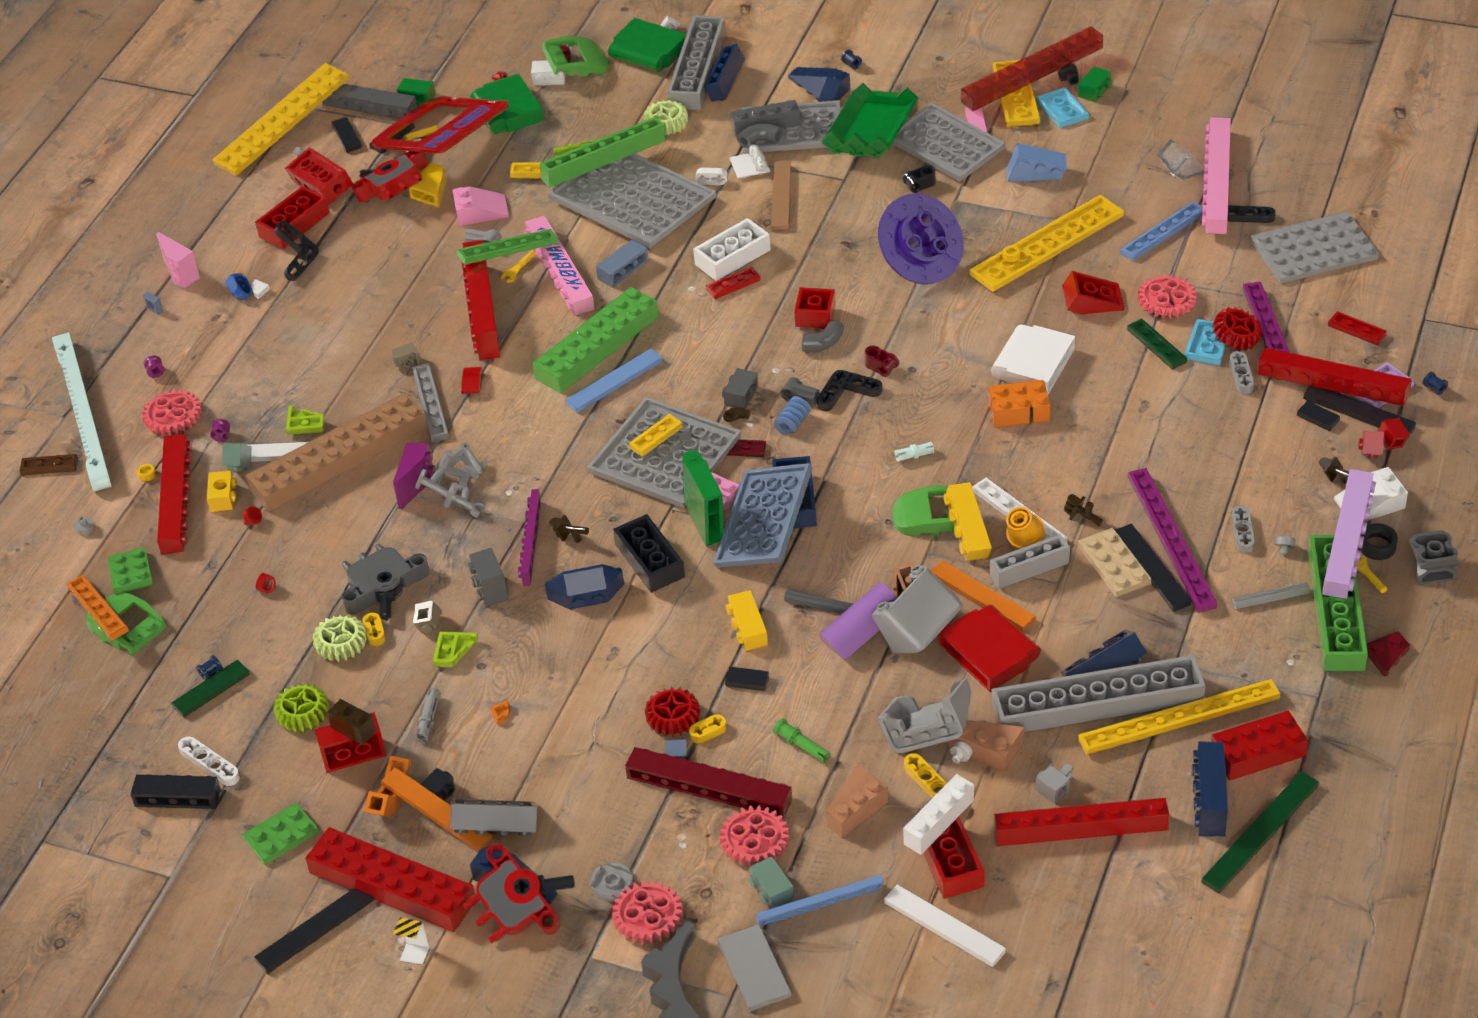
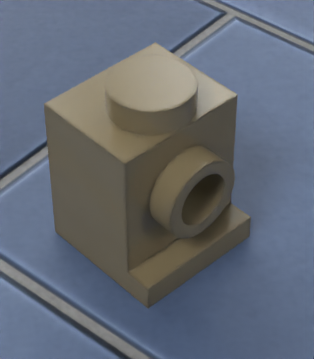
(405, 357)
(426, 620)

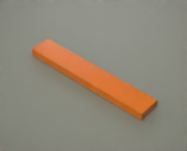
(982, 595)
(97, 607)
(430, 805)

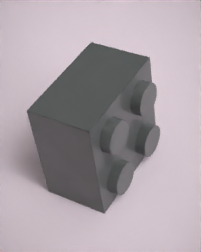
(487, 577)

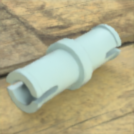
(914, 451)

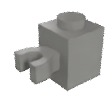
(1054, 783)

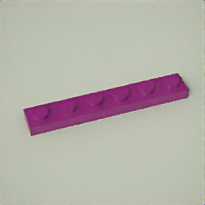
(1263, 312)
(530, 533)

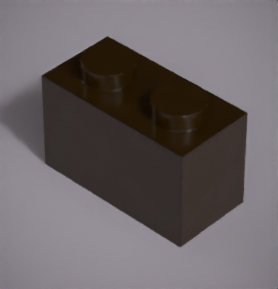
(351, 721)

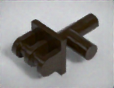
(1333, 468)
(1074, 506)
(563, 528)

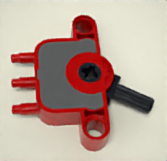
(505, 902)

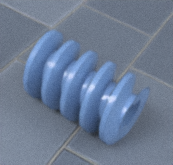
(792, 415)

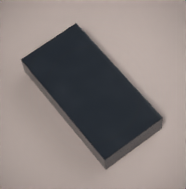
(1318, 415)
(747, 678)

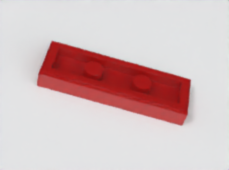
(733, 283)
(1357, 328)

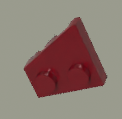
(1387, 651)

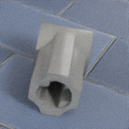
(475, 235)

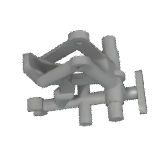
(445, 466)

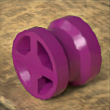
(154, 366)
(220, 430)

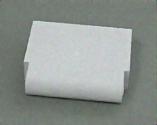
(1034, 356)

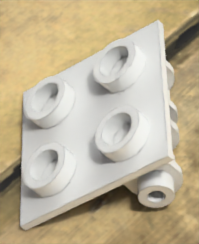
(750, 164)

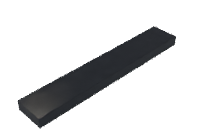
(1353, 407)
(1159, 575)
(312, 929)

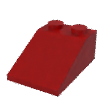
(1091, 294)

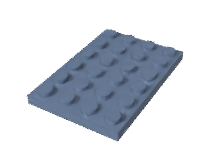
(763, 515)

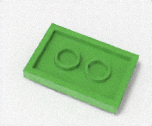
(130, 570)
(280, 833)

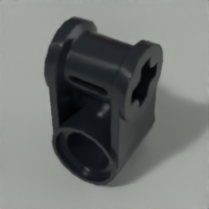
(921, 178)

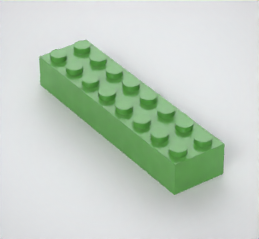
(595, 340)
(1338, 618)

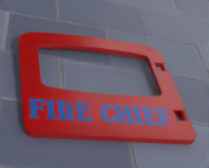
(476, 115)

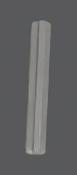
(1270, 595)

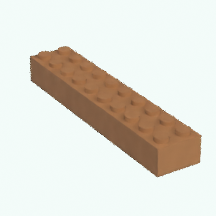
(336, 451)

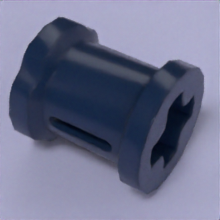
(851, 59)
(1435, 383)
(209, 667)

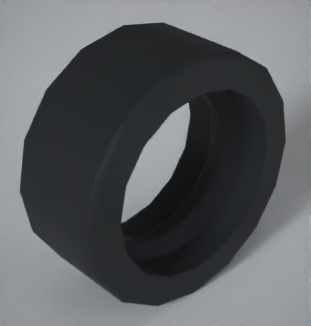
(1379, 552)

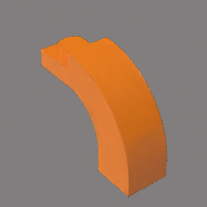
(384, 801)

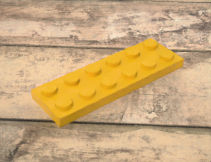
(1019, 106)

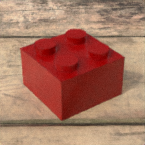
(814, 307)

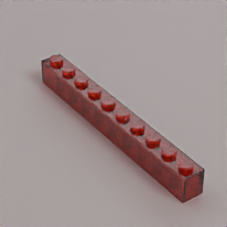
(1031, 68)

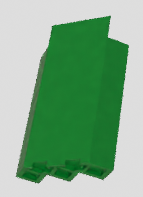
(869, 121)

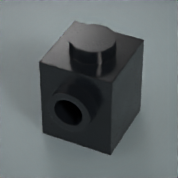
(440, 784)

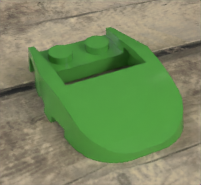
(594, 56)
(913, 513)
(137, 636)

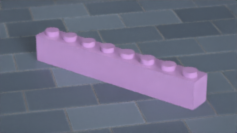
(1348, 534)

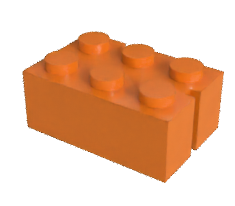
(1012, 403)

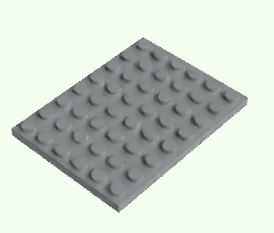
(634, 198)

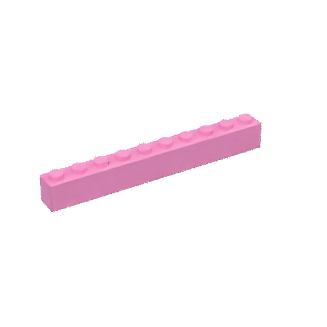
(1216, 176)

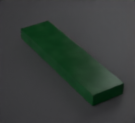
(1157, 344)
(210, 688)

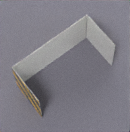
(416, 940)

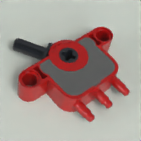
(390, 177)

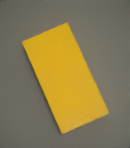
(420, 133)

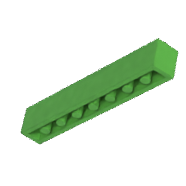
(602, 152)

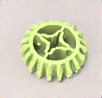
(671, 114)
(339, 637)

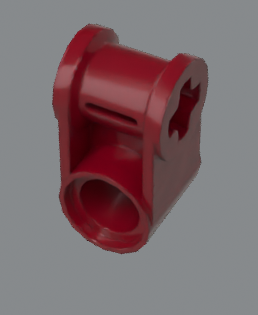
(880, 360)

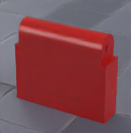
(988, 646)

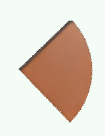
(500, 712)

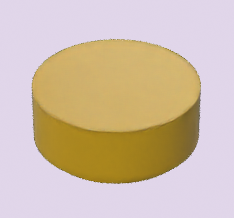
(1011, 253)
(146, 472)

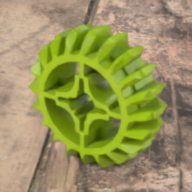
(301, 707)

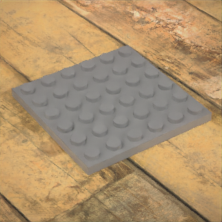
(661, 469)

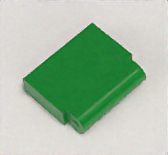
(647, 45)
(522, 109)
(702, 497)

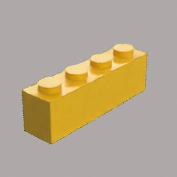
(967, 521)

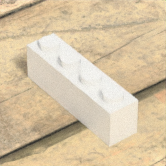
(938, 814)

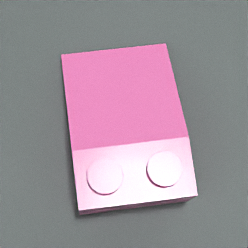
(479, 205)
(179, 261)

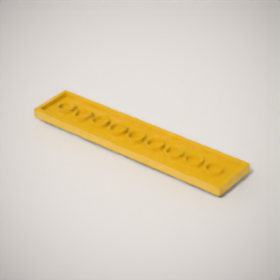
(280, 119)
(1048, 242)

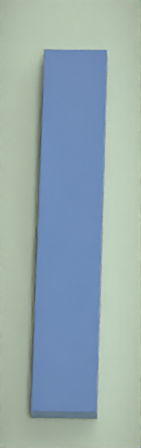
(1162, 231)
(613, 380)
(819, 900)

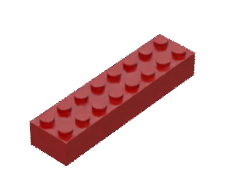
(480, 307)
(390, 878)

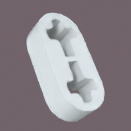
(711, 176)

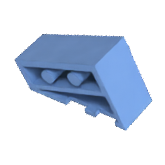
(1035, 164)

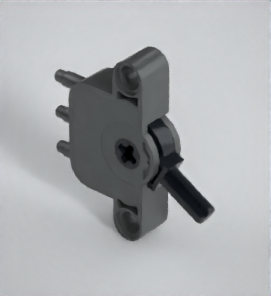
(381, 579)

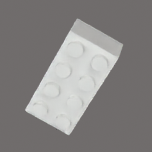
(732, 249)

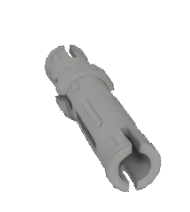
(426, 721)

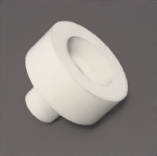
(960, 752)

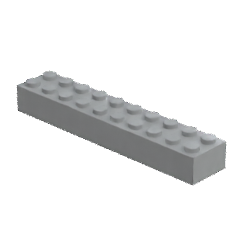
(1099, 694)

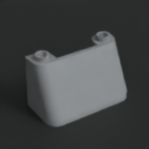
(917, 613)
(914, 727)

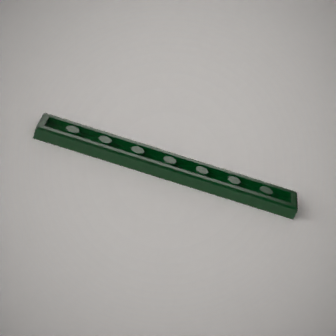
(1259, 832)

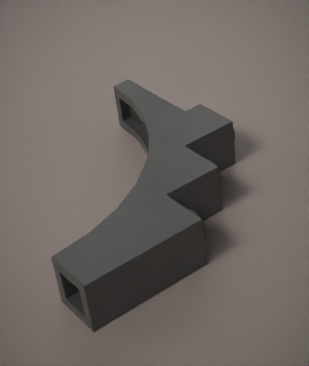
(665, 970)

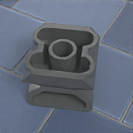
(1434, 557)

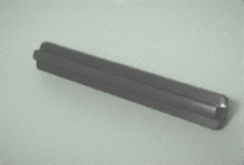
(816, 601)

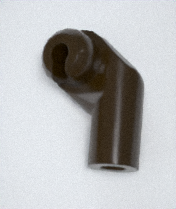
(735, 413)

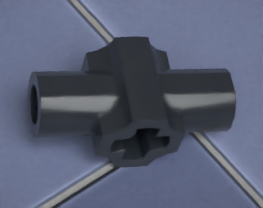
(1069, 73)

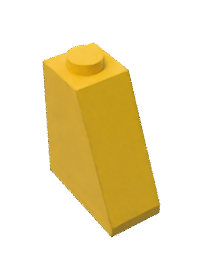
(431, 187)

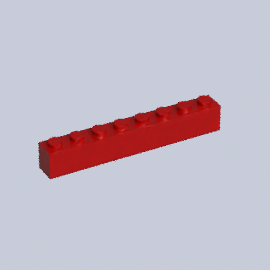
(1335, 376)
(174, 494)
(1081, 822)

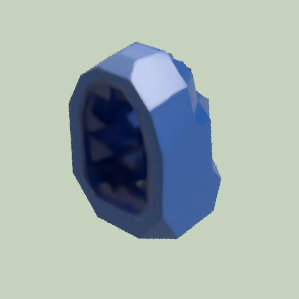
(239, 286)

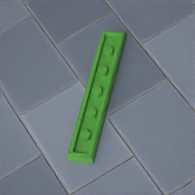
(507, 246)

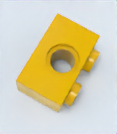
(221, 491)

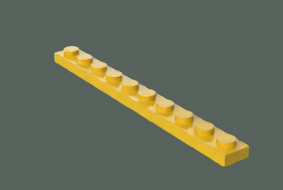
(1178, 716)

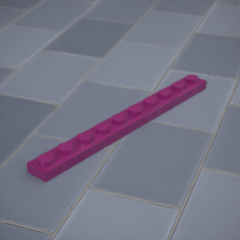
(1172, 540)

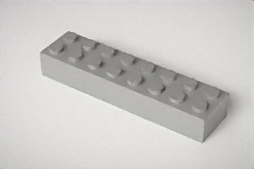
(697, 61)

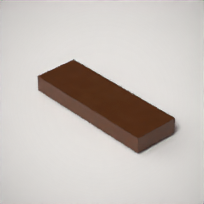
(48, 464)

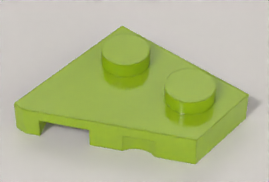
(304, 421)
(452, 647)

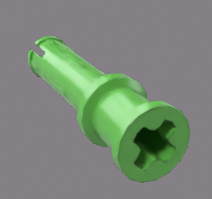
(795, 736)

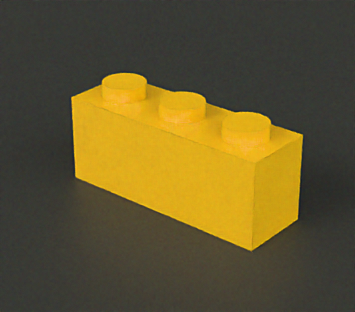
(746, 620)

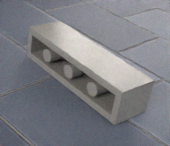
(1029, 561)

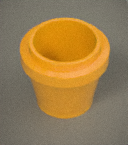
(1024, 528)

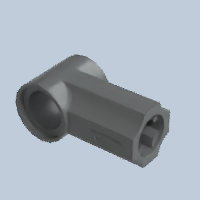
(795, 388)

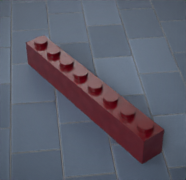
(707, 781)

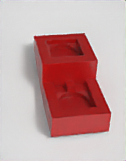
(471, 380)

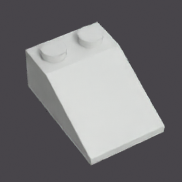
(1388, 494)

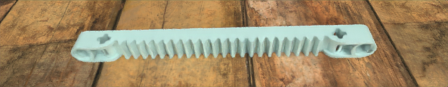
(95, 461)

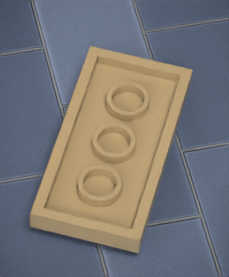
(1114, 562)

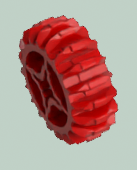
(1237, 329)
(660, 715)

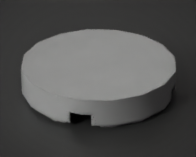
(610, 881)

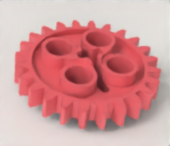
(1167, 296)
(172, 412)
(754, 835)
(647, 912)

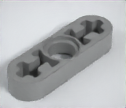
(1240, 378)
(1239, 535)

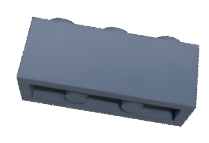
(622, 263)

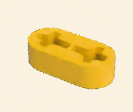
(377, 628)
(707, 729)

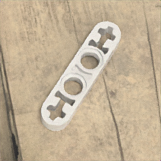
(206, 763)

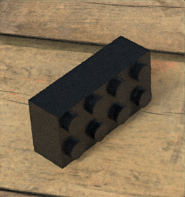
(649, 553)

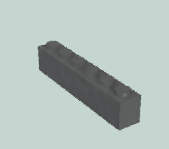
(371, 101)

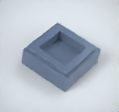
(153, 303)
(677, 748)

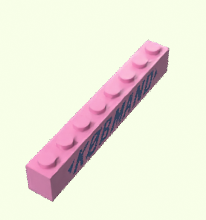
(562, 270)

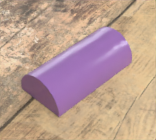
(856, 623)

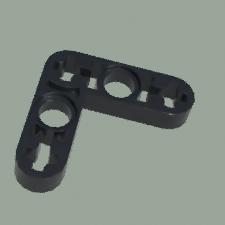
(302, 249)
(869, 387)

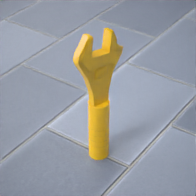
(512, 272)
(1364, 569)

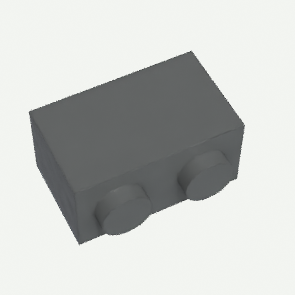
(740, 388)

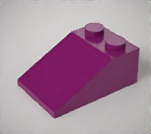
(413, 461)

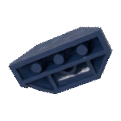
(585, 586)

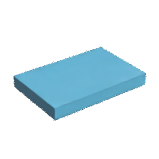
(1062, 107)
(1203, 344)

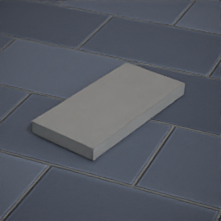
(754, 968)

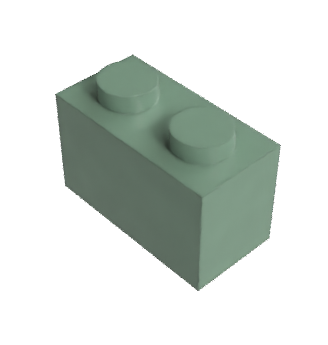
(236, 456)
(771, 883)

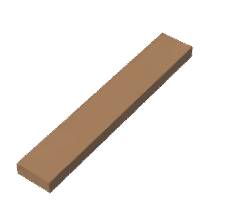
(781, 196)

